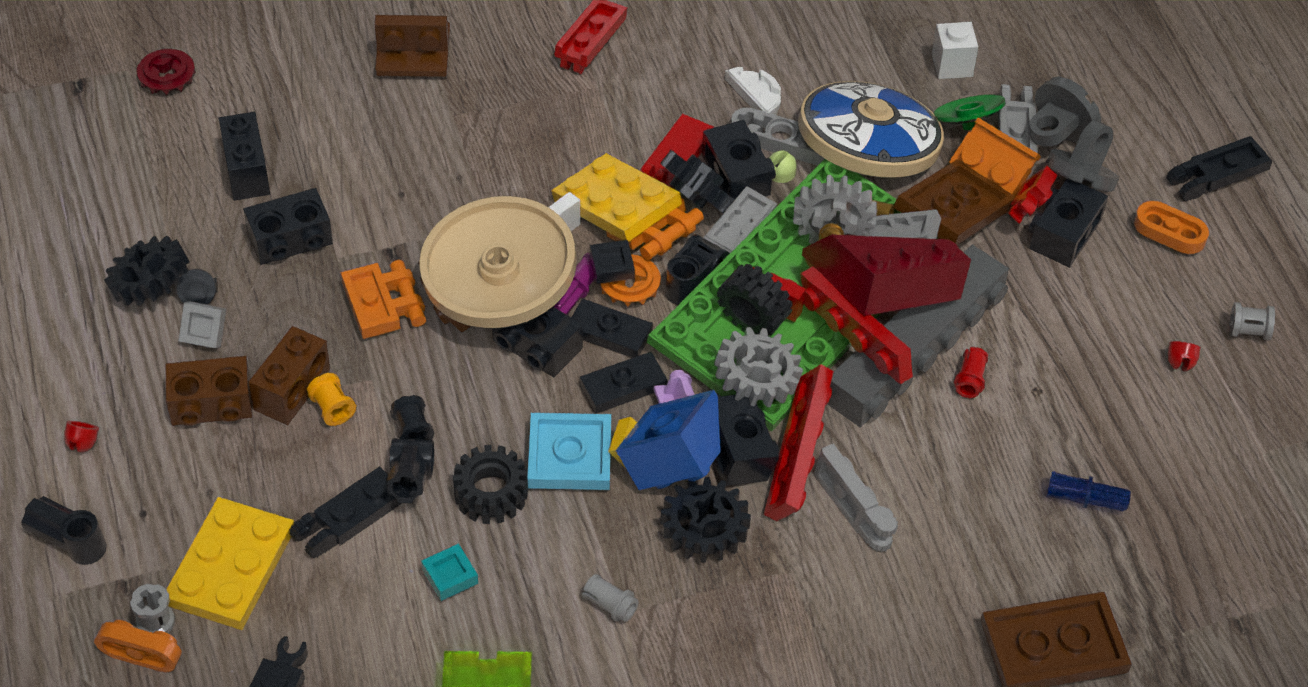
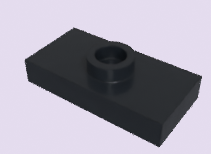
(612, 328)
(622, 382)

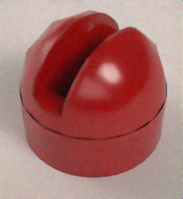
(1183, 352)
(80, 435)

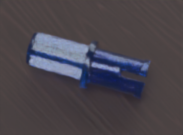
(1088, 492)

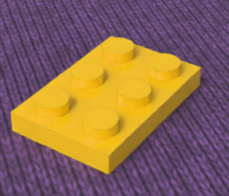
(619, 197)
(229, 563)

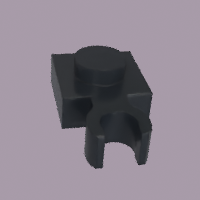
(284, 670)

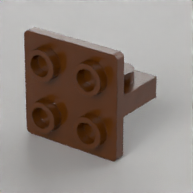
(412, 45)

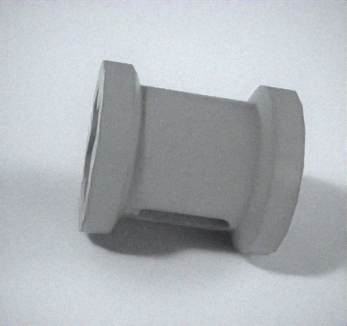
(1263, 328)
(158, 601)

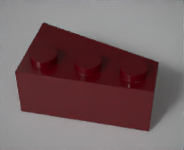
(890, 271)

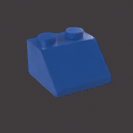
(673, 441)

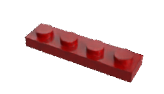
(862, 331)
(798, 443)

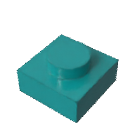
(449, 572)

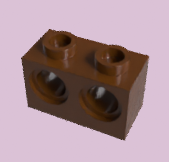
(282, 380)
(208, 390)

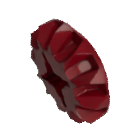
(161, 62)

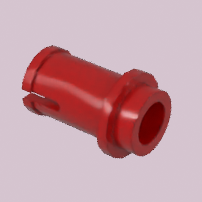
(970, 379)

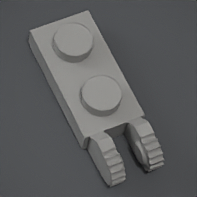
(1016, 116)
(855, 499)

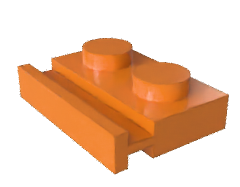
(996, 156)

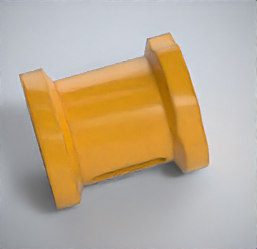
(327, 393)

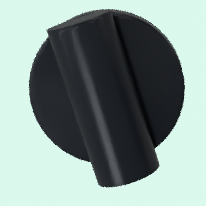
(197, 287)

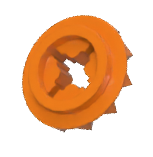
(645, 283)

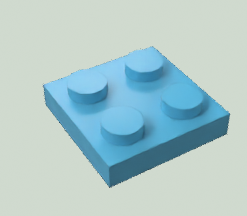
(569, 451)

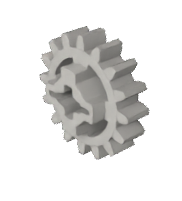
(834, 204)
(758, 367)

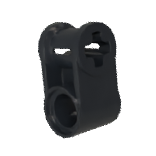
(690, 268)

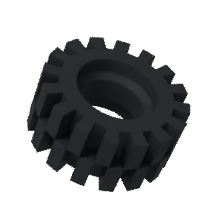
(754, 299)
(490, 465)

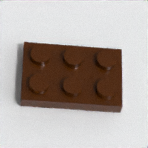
(961, 198)
(1055, 642)

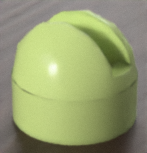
(787, 166)

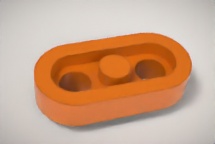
(1171, 227)
(137, 646)

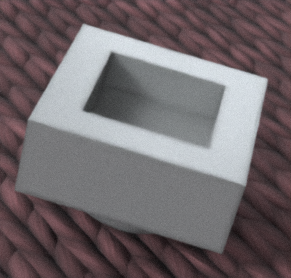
(202, 324)

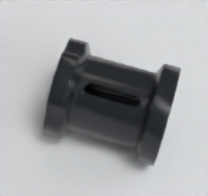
(410, 417)

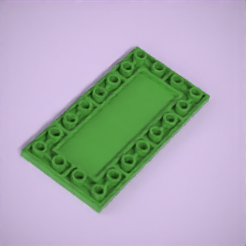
(698, 325)

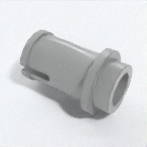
(617, 602)

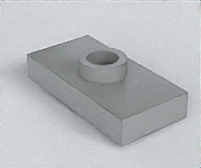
(739, 220)
(908, 225)

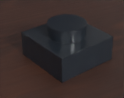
(612, 261)

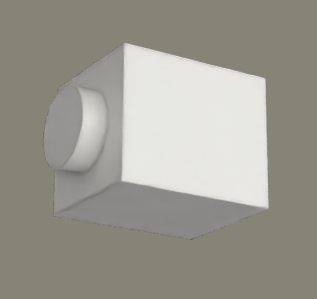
(954, 50)

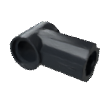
(409, 466)
(68, 529)

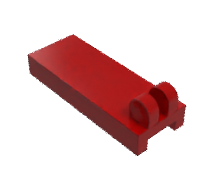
(589, 34)
(684, 139)

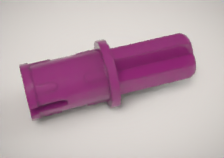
(580, 285)

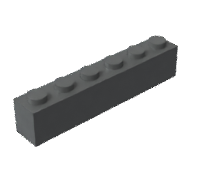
(864, 391)

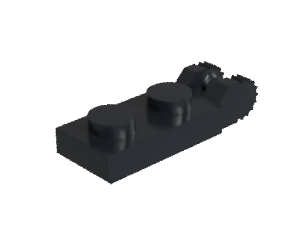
(1219, 167)
(345, 514)

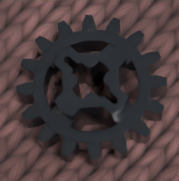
(697, 181)
(147, 270)
(706, 517)

